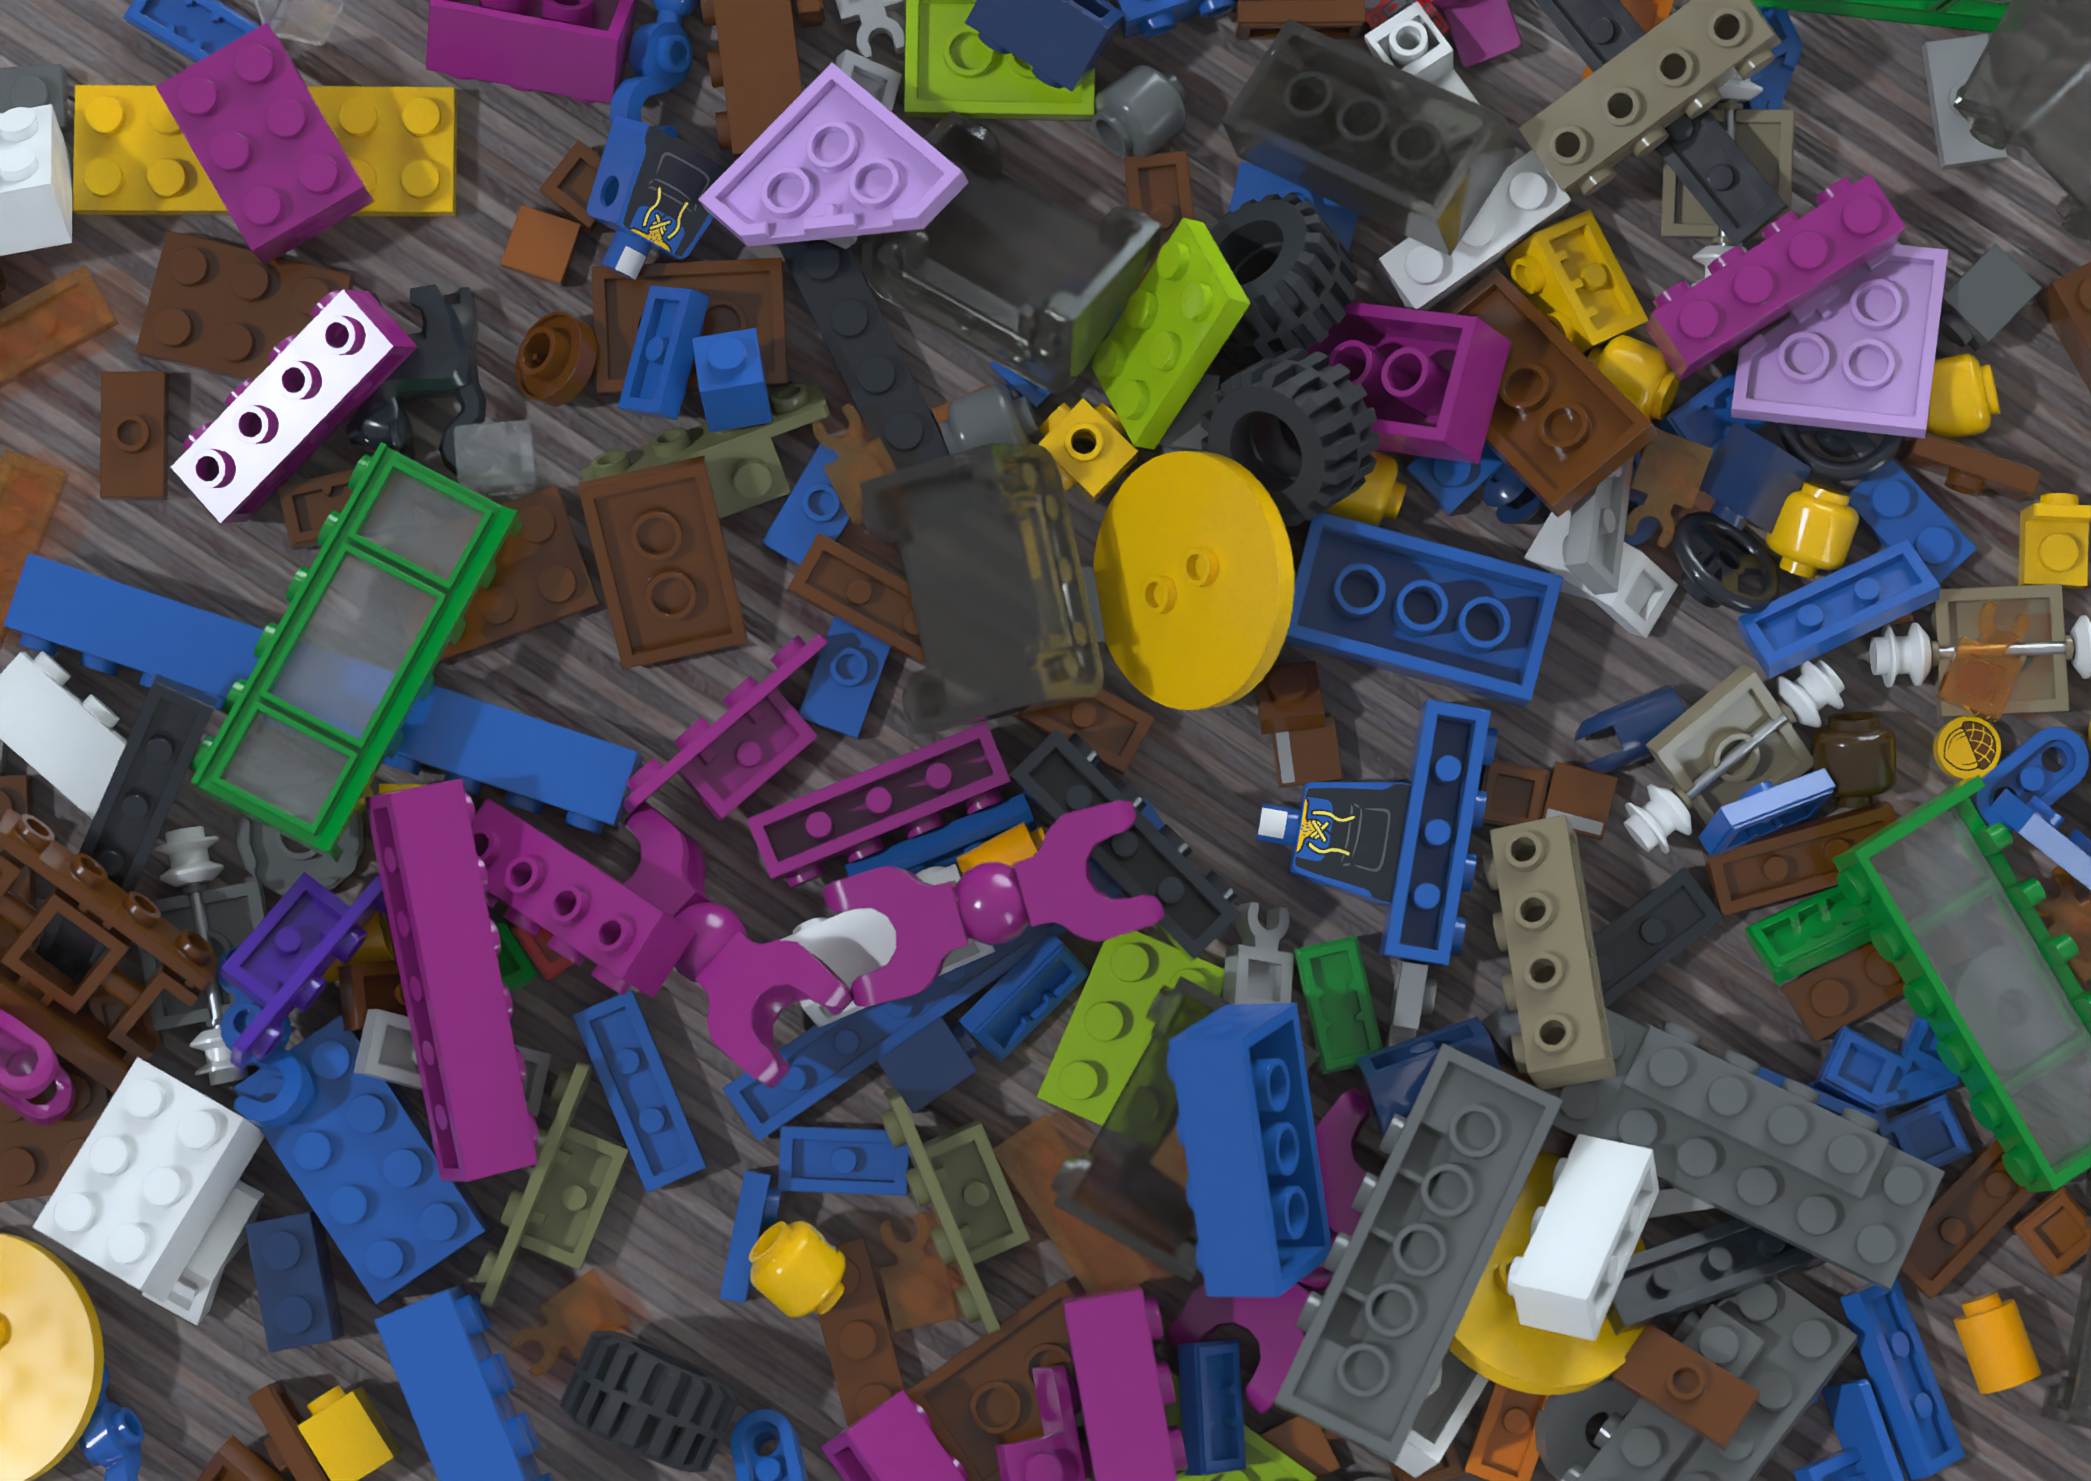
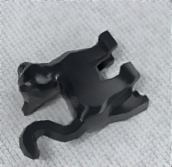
(438, 368)

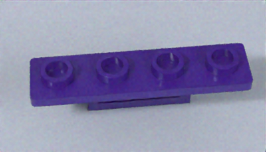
(289, 953)

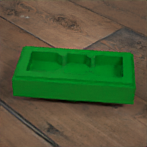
(1808, 934)
(1338, 1002)

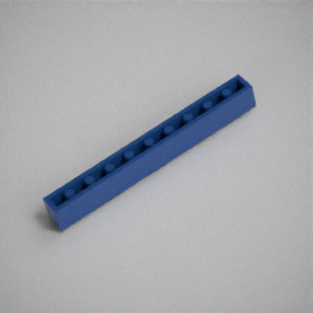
(210, 652)

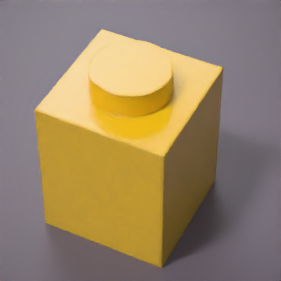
(348, 1434)

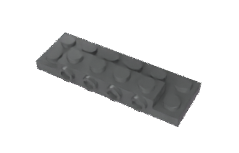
(1756, 1148)
(1415, 1252)
(1762, 1338)

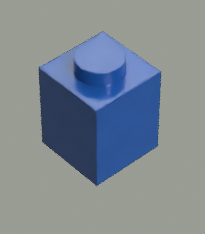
(732, 380)

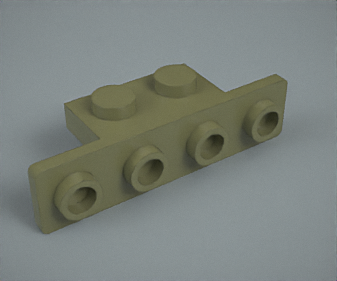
(739, 460)
(564, 1193)
(968, 1197)

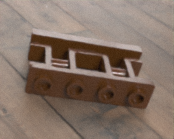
(50, 999)

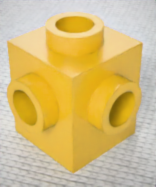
(1090, 472)

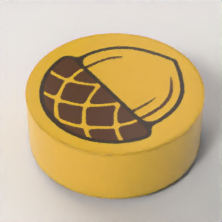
(1967, 747)

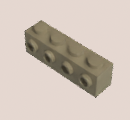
(1648, 88)
(1550, 954)

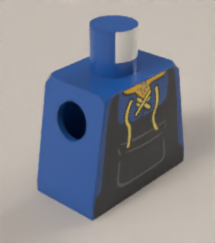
(649, 195)
(1342, 835)

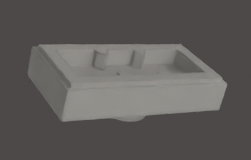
(1947, 70)

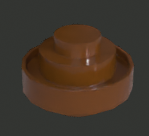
(556, 359)

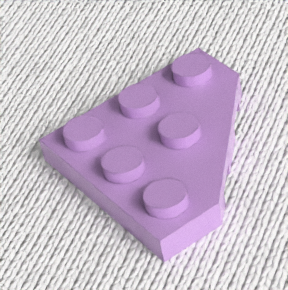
(833, 171)
(1852, 352)

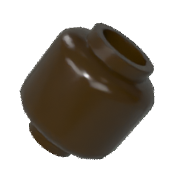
(1857, 756)

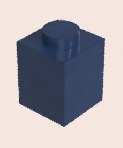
(1751, 479)
(930, 1063)

